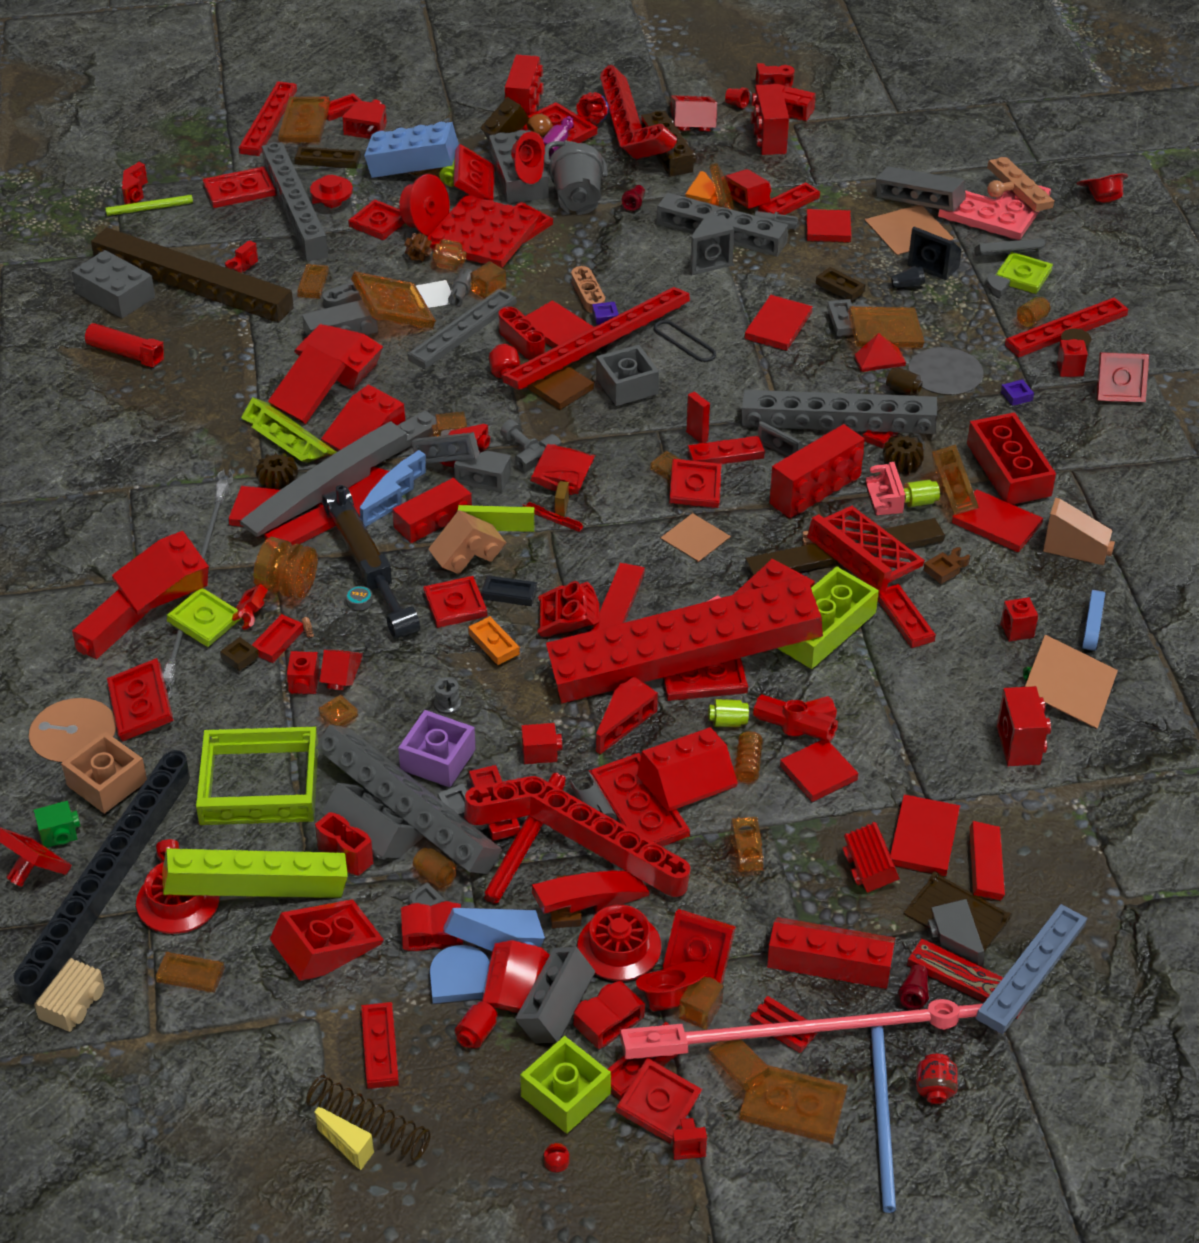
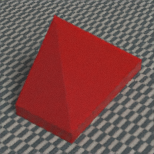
(879, 354)

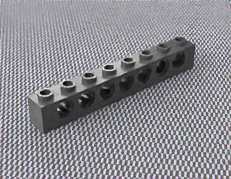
(295, 202)
(832, 410)
(409, 799)

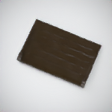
(940, 891)

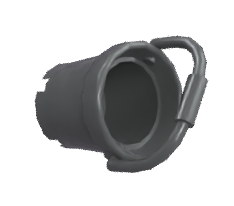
(576, 174)

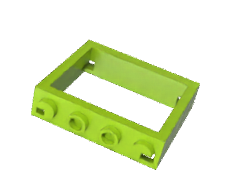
(256, 808)

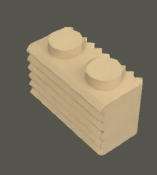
(70, 995)

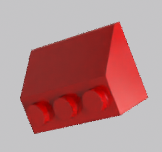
(687, 769)

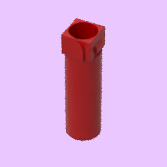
(148, 351)

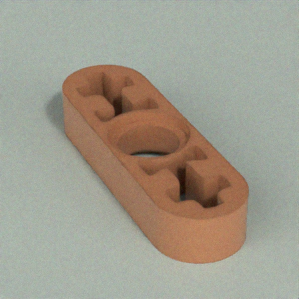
(589, 282)

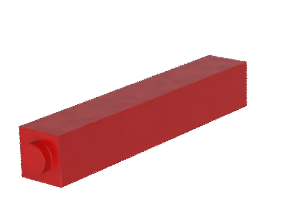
(105, 625)

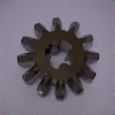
(904, 452)
(276, 471)

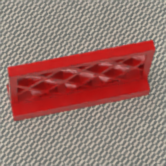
(858, 556)

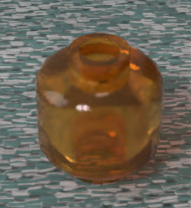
(448, 254)

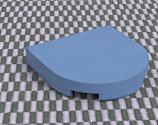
(458, 974)

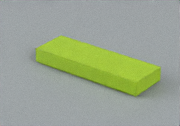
(503, 517)

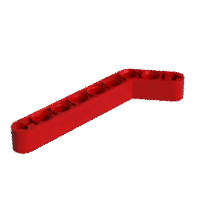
(633, 138)
(581, 824)

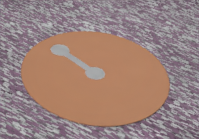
(69, 726)

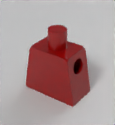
(365, 119)

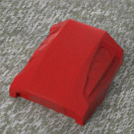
(562, 465)
(568, 608)
(512, 974)

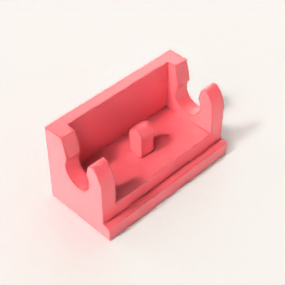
(886, 490)

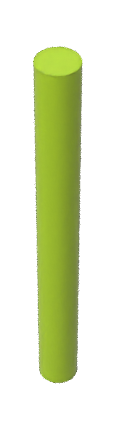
(149, 205)

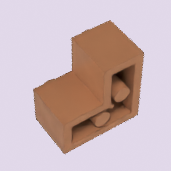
(464, 539)

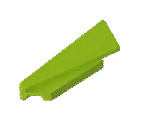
(285, 431)

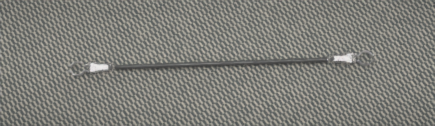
(221, 490)

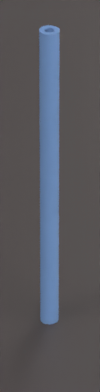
(883, 1120)

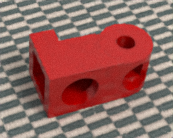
(774, 75)

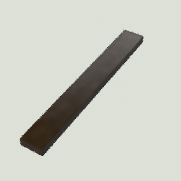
(813, 557)

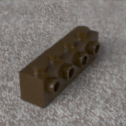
(680, 158)

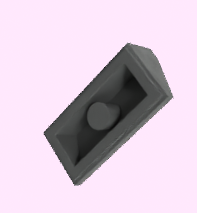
(778, 440)

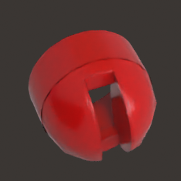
(163, 845)
(556, 1157)

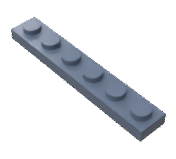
(1031, 969)

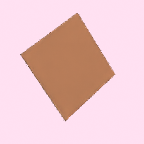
(695, 537)

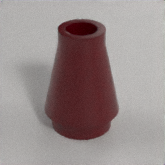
(633, 198)
(914, 990)

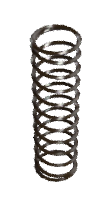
(321, 1096)

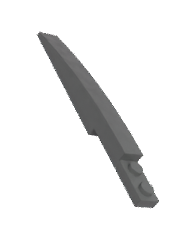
(342, 468)

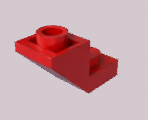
(132, 183)

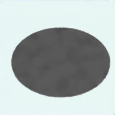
(947, 370)

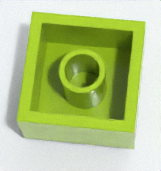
(565, 1084)

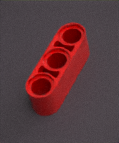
(521, 333)

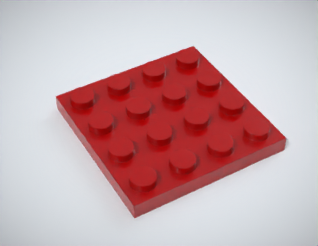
(486, 229)

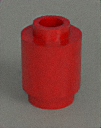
(476, 1025)

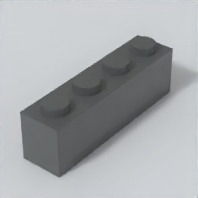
(920, 188)

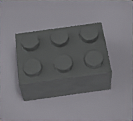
(113, 284)

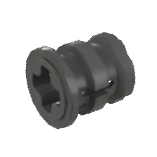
(442, 697)

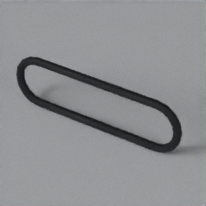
(682, 347)

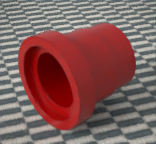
(738, 97)

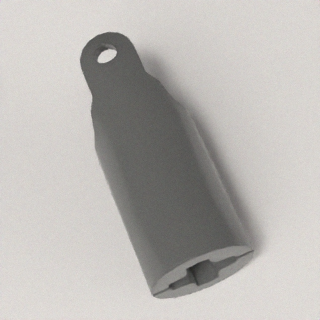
(594, 797)

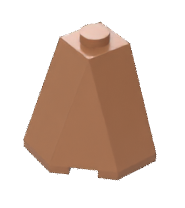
(1077, 535)

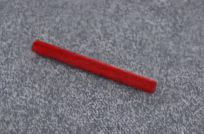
(517, 851)

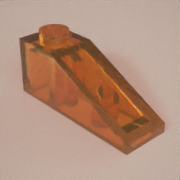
(954, 479)

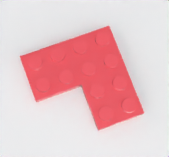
(1004, 215)

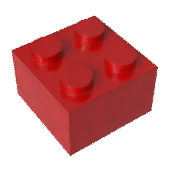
(1023, 726)

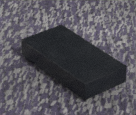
(509, 590)

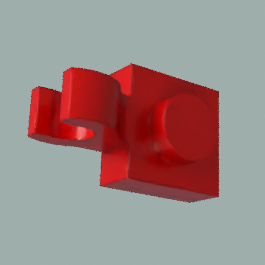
(244, 257)
(250, 603)

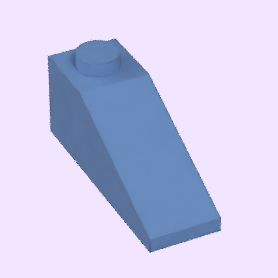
(494, 926)

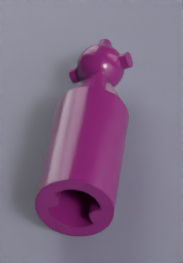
(558, 133)

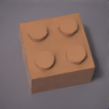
(104, 772)

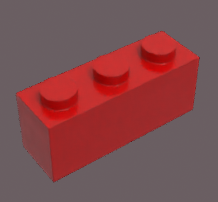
(430, 510)

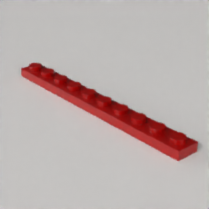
(595, 338)

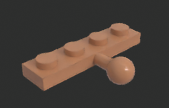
(1018, 182)

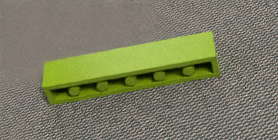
(254, 873)

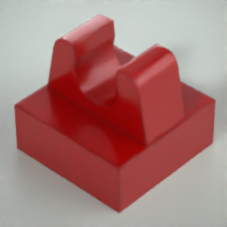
(689, 1141)

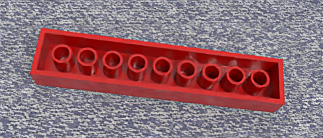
(685, 639)

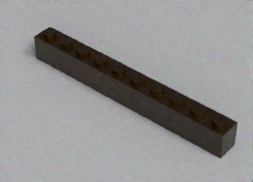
(198, 275)

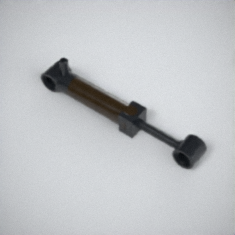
(373, 566)

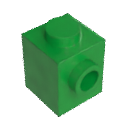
(57, 824)

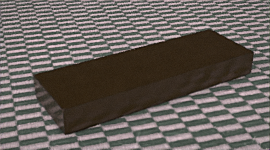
(327, 157)

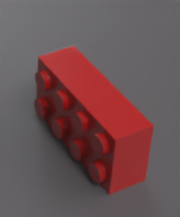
(1011, 458)
(816, 471)

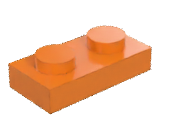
(494, 640)

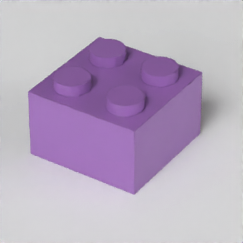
(437, 748)

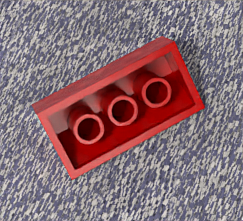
(831, 952)

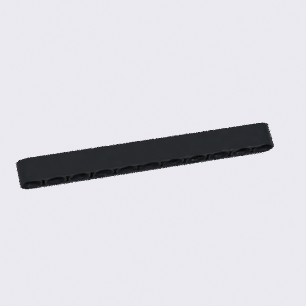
(102, 877)

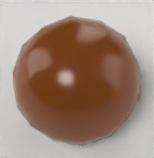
(539, 124)

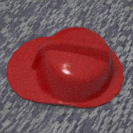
(529, 157)
(1106, 188)
(668, 985)

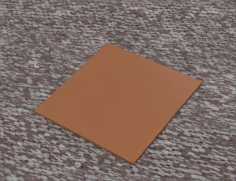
(897, 226)
(1071, 681)

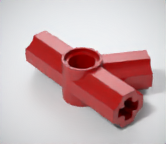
(799, 717)

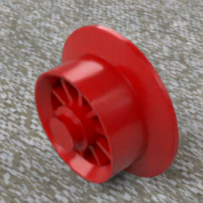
(424, 204)
(172, 912)
(620, 943)

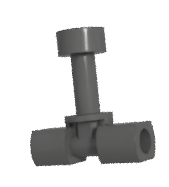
(532, 448)

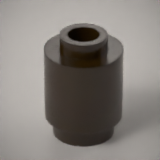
(904, 381)

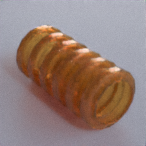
(748, 757)

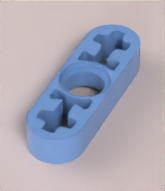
(1093, 620)

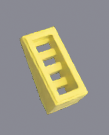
(347, 1138)

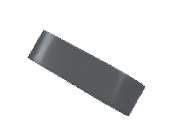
(341, 295)

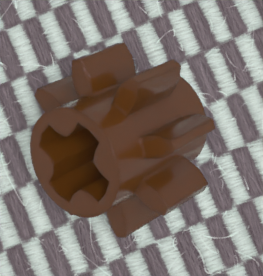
(418, 247)

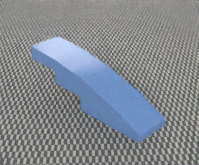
(391, 487)

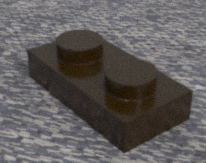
(840, 284)

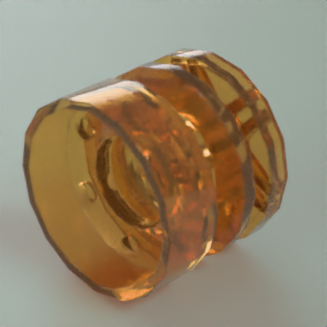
(285, 568)

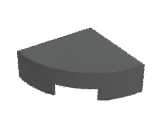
(997, 284)

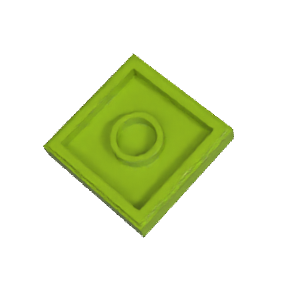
(1025, 272)
(203, 617)

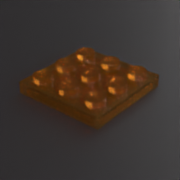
(393, 300)

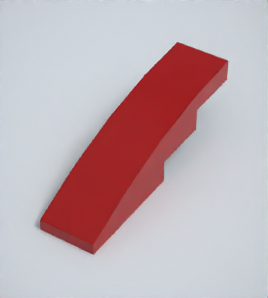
(589, 890)

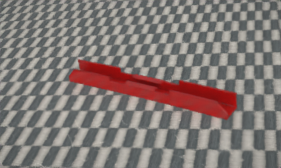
(567, 522)

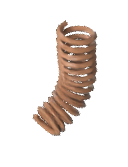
(307, 626)

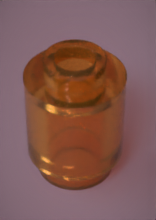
(1033, 311)
(434, 867)

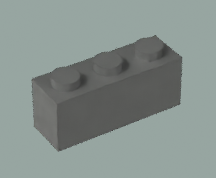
(348, 316)
(555, 995)

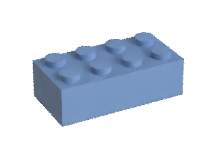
(411, 149)

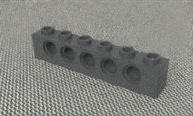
(749, 230)

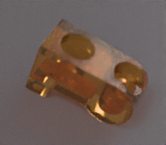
(747, 844)

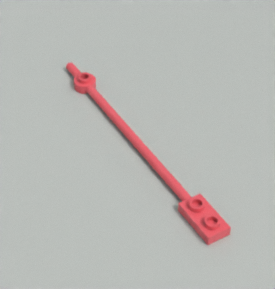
(674, 1040)

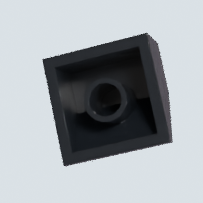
(933, 253)

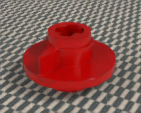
(331, 190)

